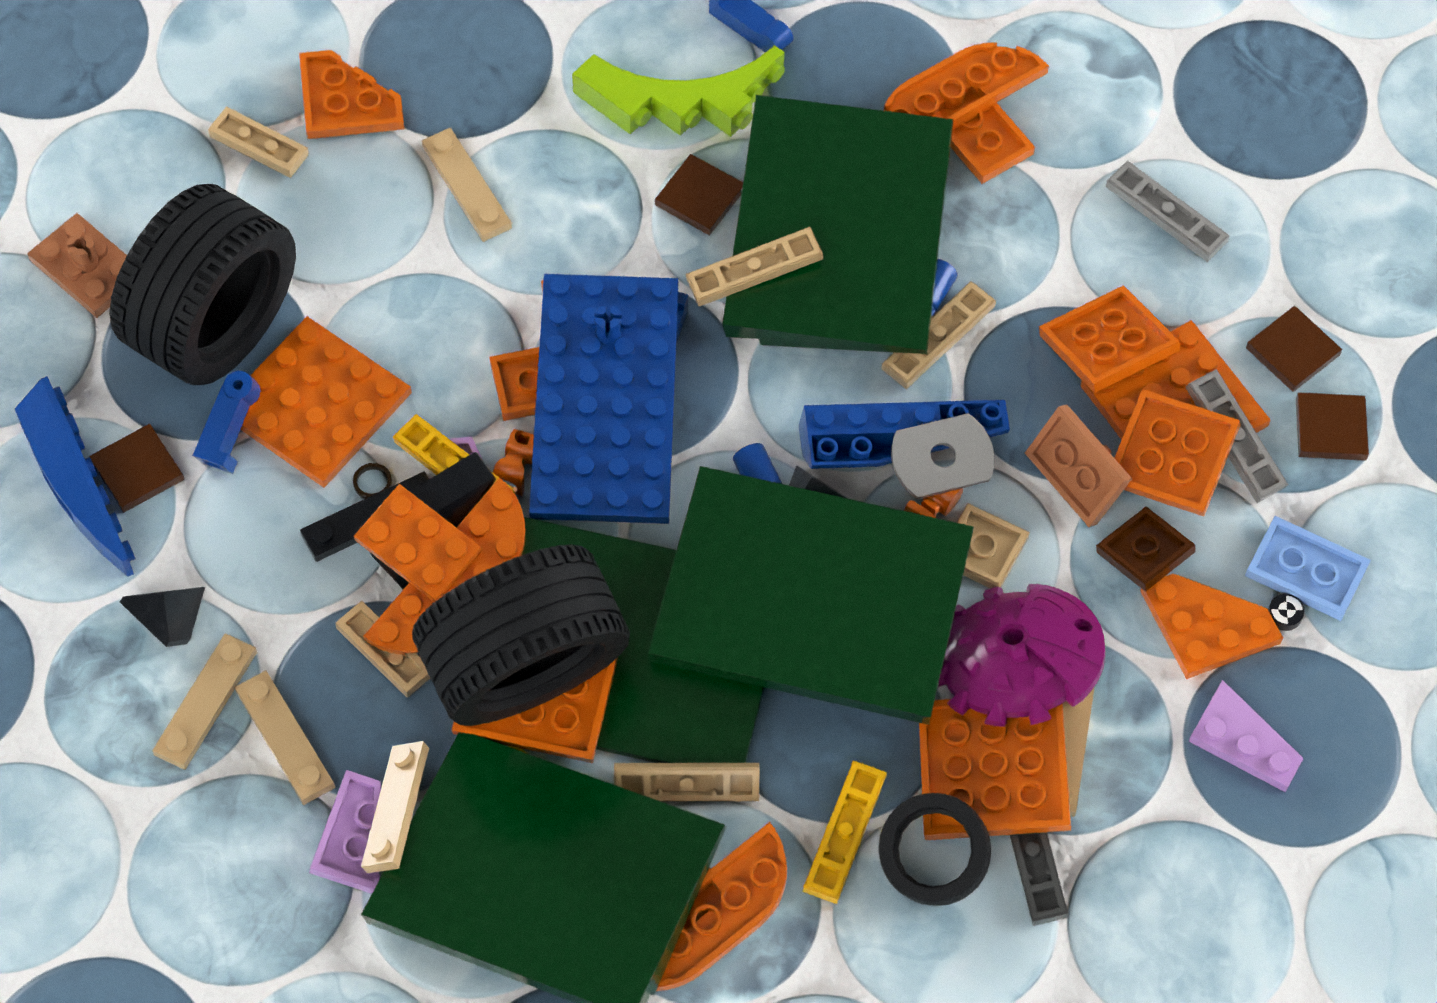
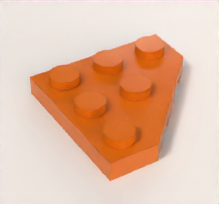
(345, 98)
(1208, 625)

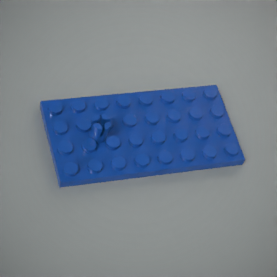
(605, 399)

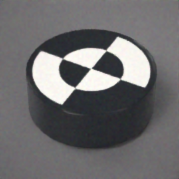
(1286, 611)

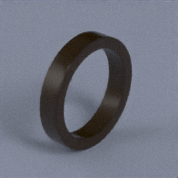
(370, 466)

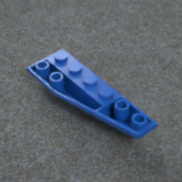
(864, 432)
(69, 475)

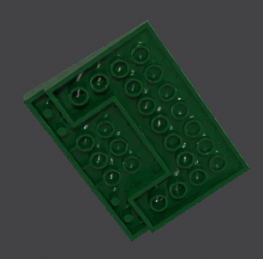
(876, 207)
(812, 595)
(654, 707)
(546, 875)

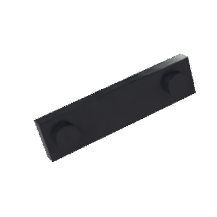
(337, 530)

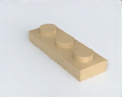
(258, 142)
(403, 671)

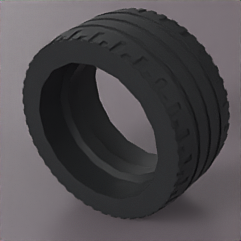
(900, 820)

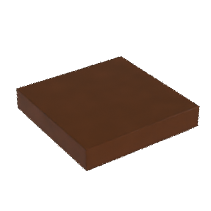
(699, 194)
(1294, 348)
(1332, 426)
(136, 468)
(1145, 548)

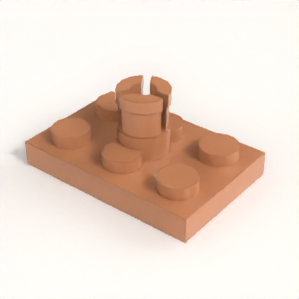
(80, 263)
(1078, 465)

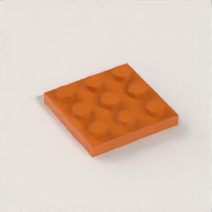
(1109, 339)
(1175, 451)

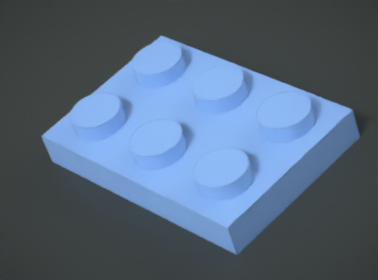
(1307, 568)

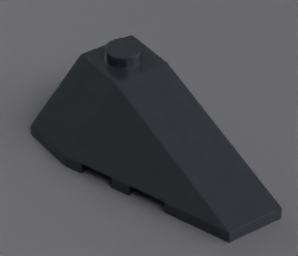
(451, 495)

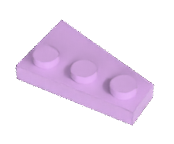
(1245, 740)
(347, 834)

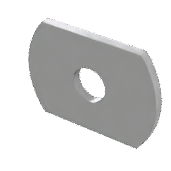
(924, 478)

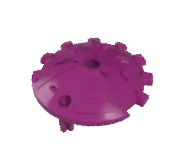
(1022, 654)

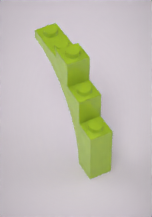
(679, 104)

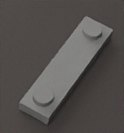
(1167, 211)
(1247, 451)

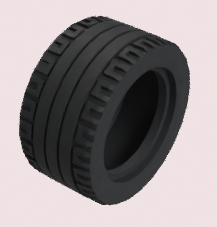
(202, 284)
(520, 634)

